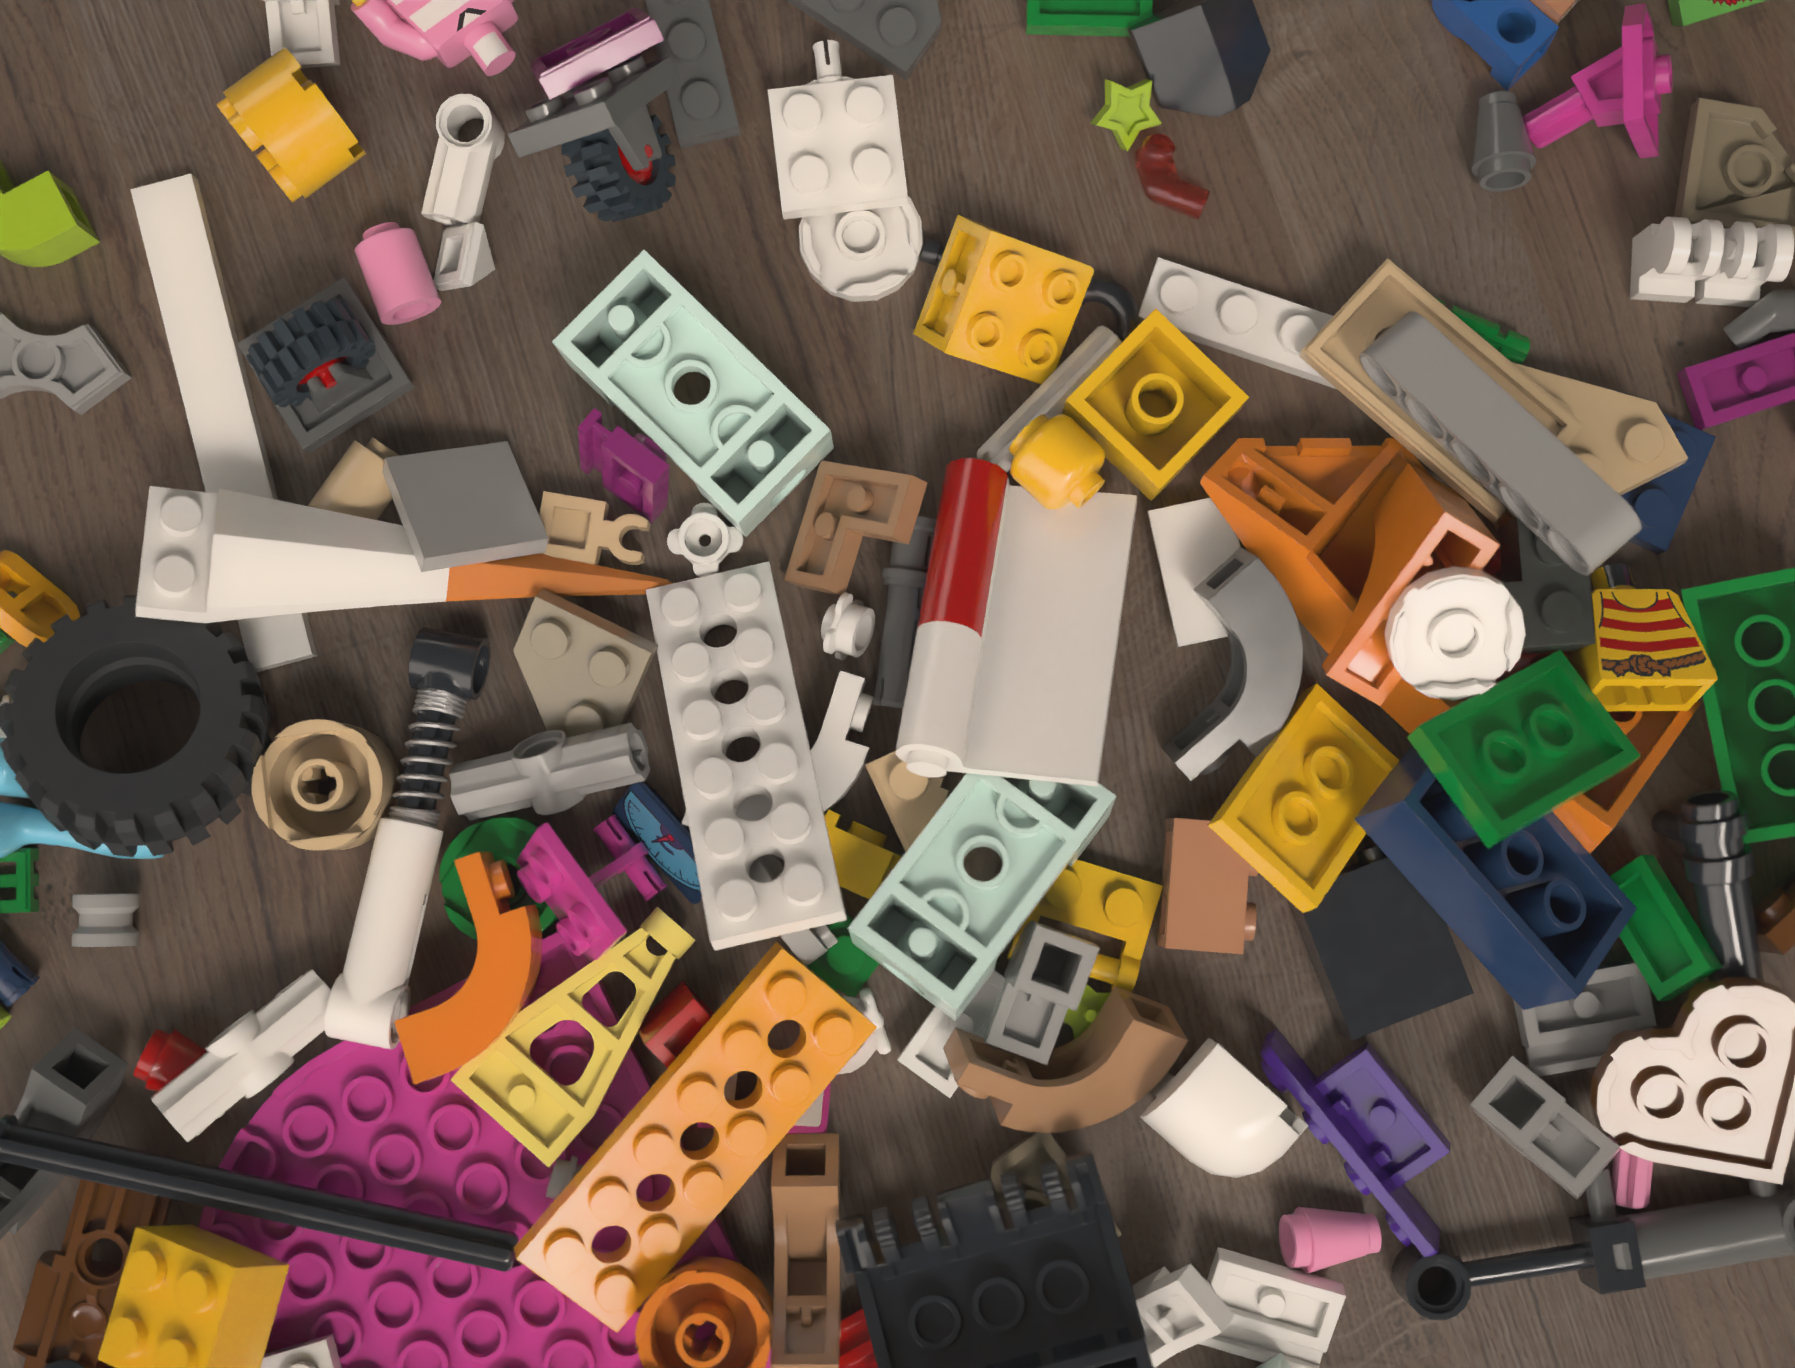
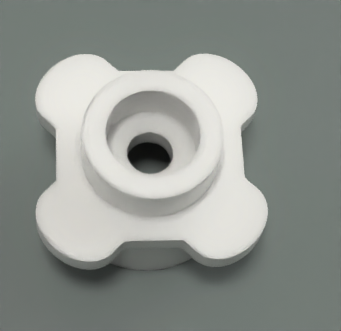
(700, 523)
(847, 627)

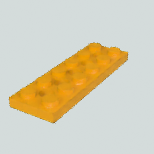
(705, 1179)

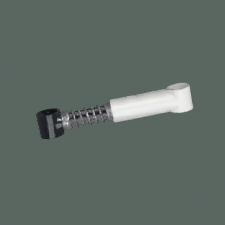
(374, 985)

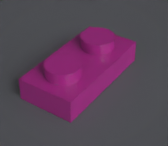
(1740, 383)

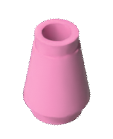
(1326, 1237)

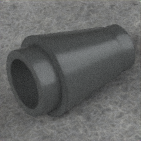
(1502, 144)

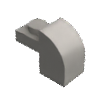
(1040, 985)

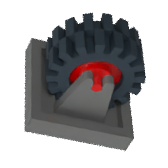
(608, 138)
(326, 365)

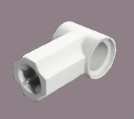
(462, 168)

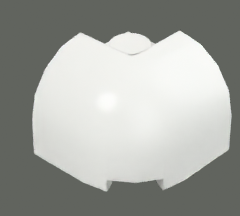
(1222, 1115)

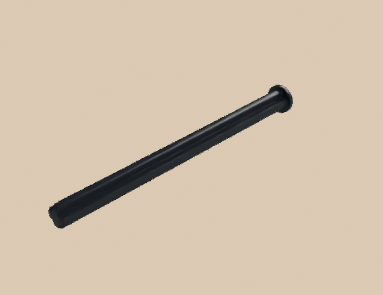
(255, 1196)

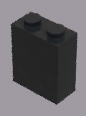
(1379, 948)

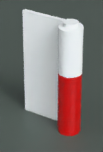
(1016, 632)

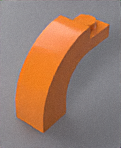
(498, 985)

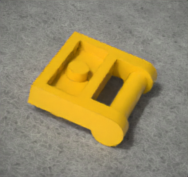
(1106, 905)

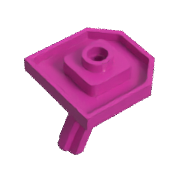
(1613, 91)

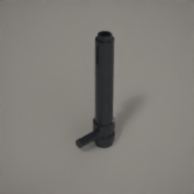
(1720, 869)

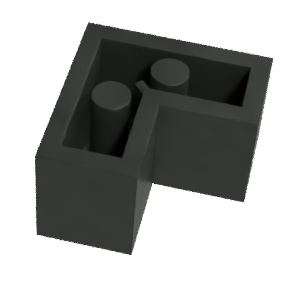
(1547, 590)

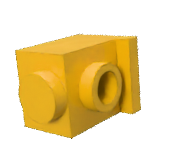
(859, 856)

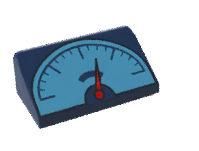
(661, 830)

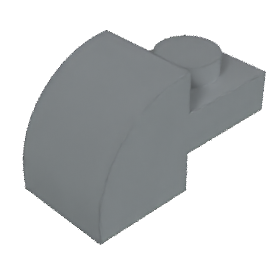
(1544, 1127)

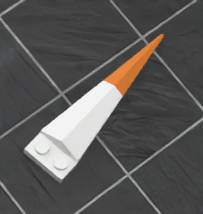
(270, 557)

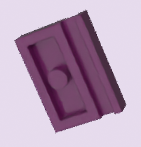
(629, 465)

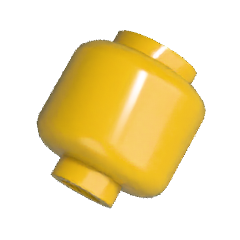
(1057, 462)

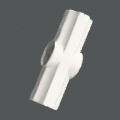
(245, 1056)

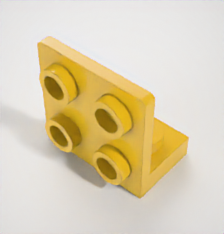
(1002, 301)

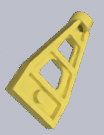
(523, 1094)

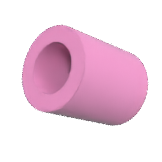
(396, 274)

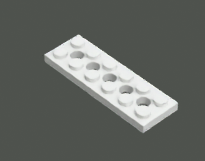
(782, 770)

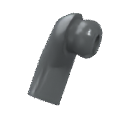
(1770, 314)

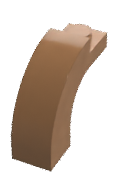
(1085, 1080)
(806, 1251)

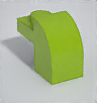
(41, 221)

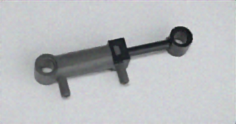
(1619, 1249)

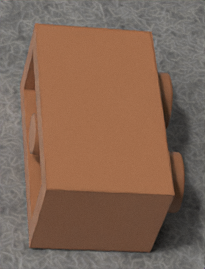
(1203, 891)

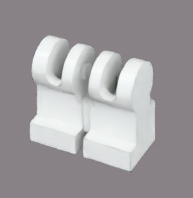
(1722, 261)

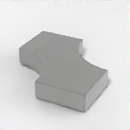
(70, 365)

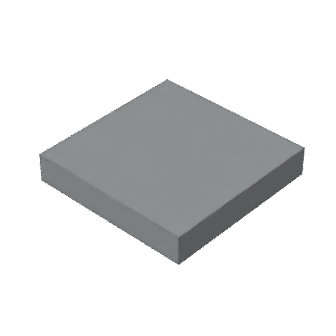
(464, 505)

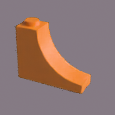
(1417, 531)

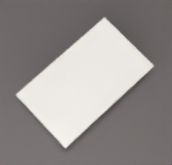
(1189, 546)

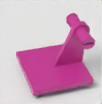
(555, 877)

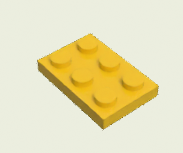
(1301, 799)

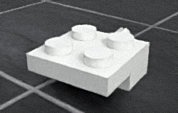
(837, 142)

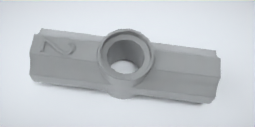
(550, 772)

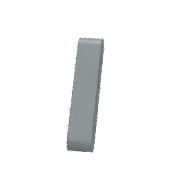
(1500, 443)

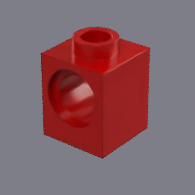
(674, 1023)

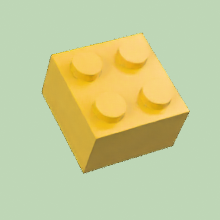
(1154, 404)
(192, 1302)

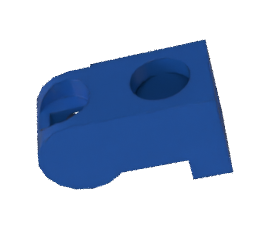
(1503, 32)

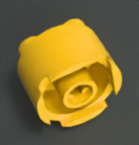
(294, 122)

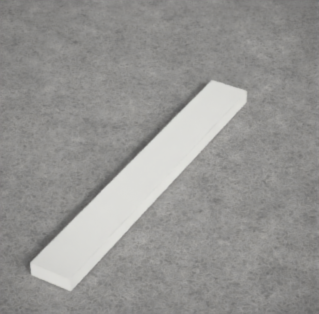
(213, 378)

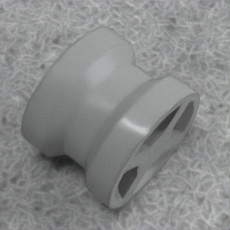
(105, 919)

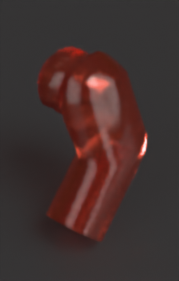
(1161, 180)

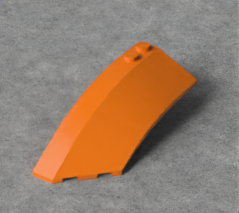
(1314, 530)

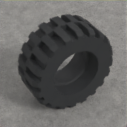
(90, 662)

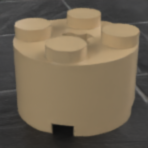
(302, 757)

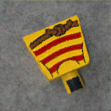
(1642, 649)

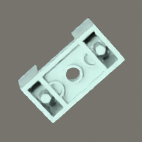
(737, 445)
(943, 926)

